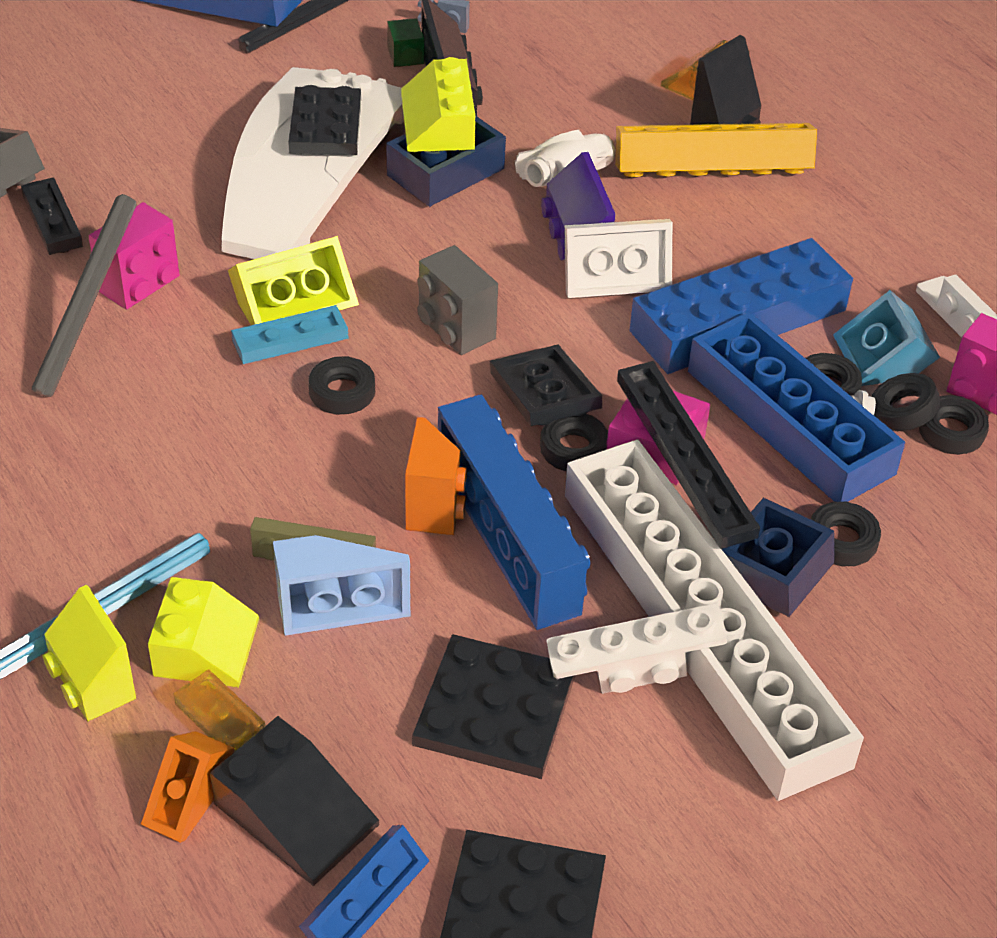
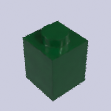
(405, 42)

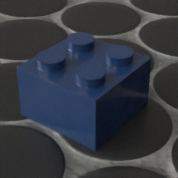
(784, 558)

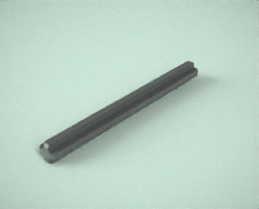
(84, 296)

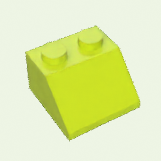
(201, 631)
(89, 657)

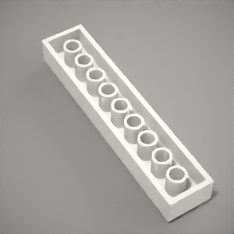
(672, 564)

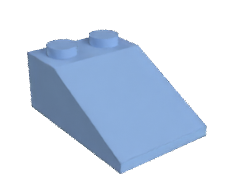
(338, 584)

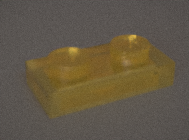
(218, 710)

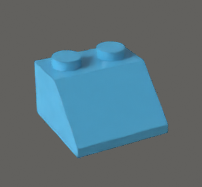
(886, 341)

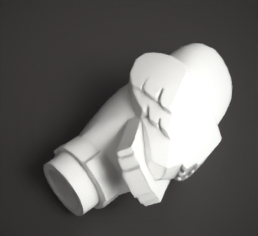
(557, 152)

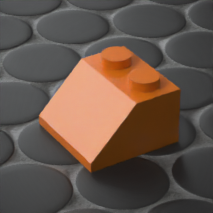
(433, 482)

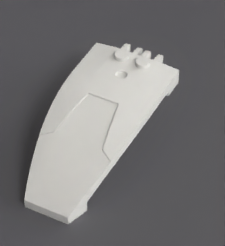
(283, 197)

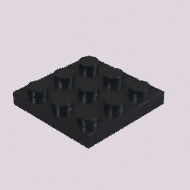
(493, 707)
(522, 890)

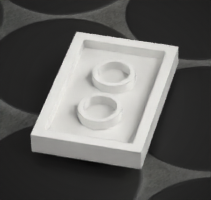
(618, 257)

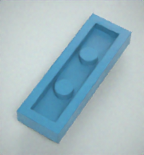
(289, 334)

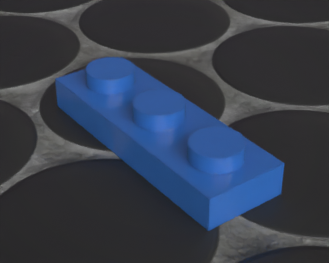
(367, 888)

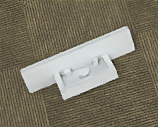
(954, 302)
(639, 649)

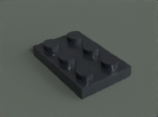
(325, 120)
(545, 385)

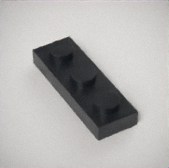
(52, 216)

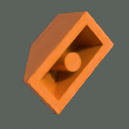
(184, 784)

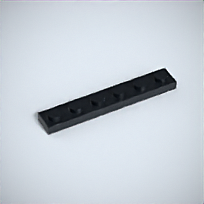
(688, 455)

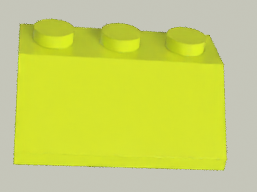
(439, 108)
(293, 282)

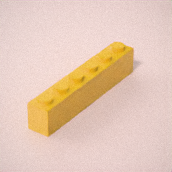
(715, 147)

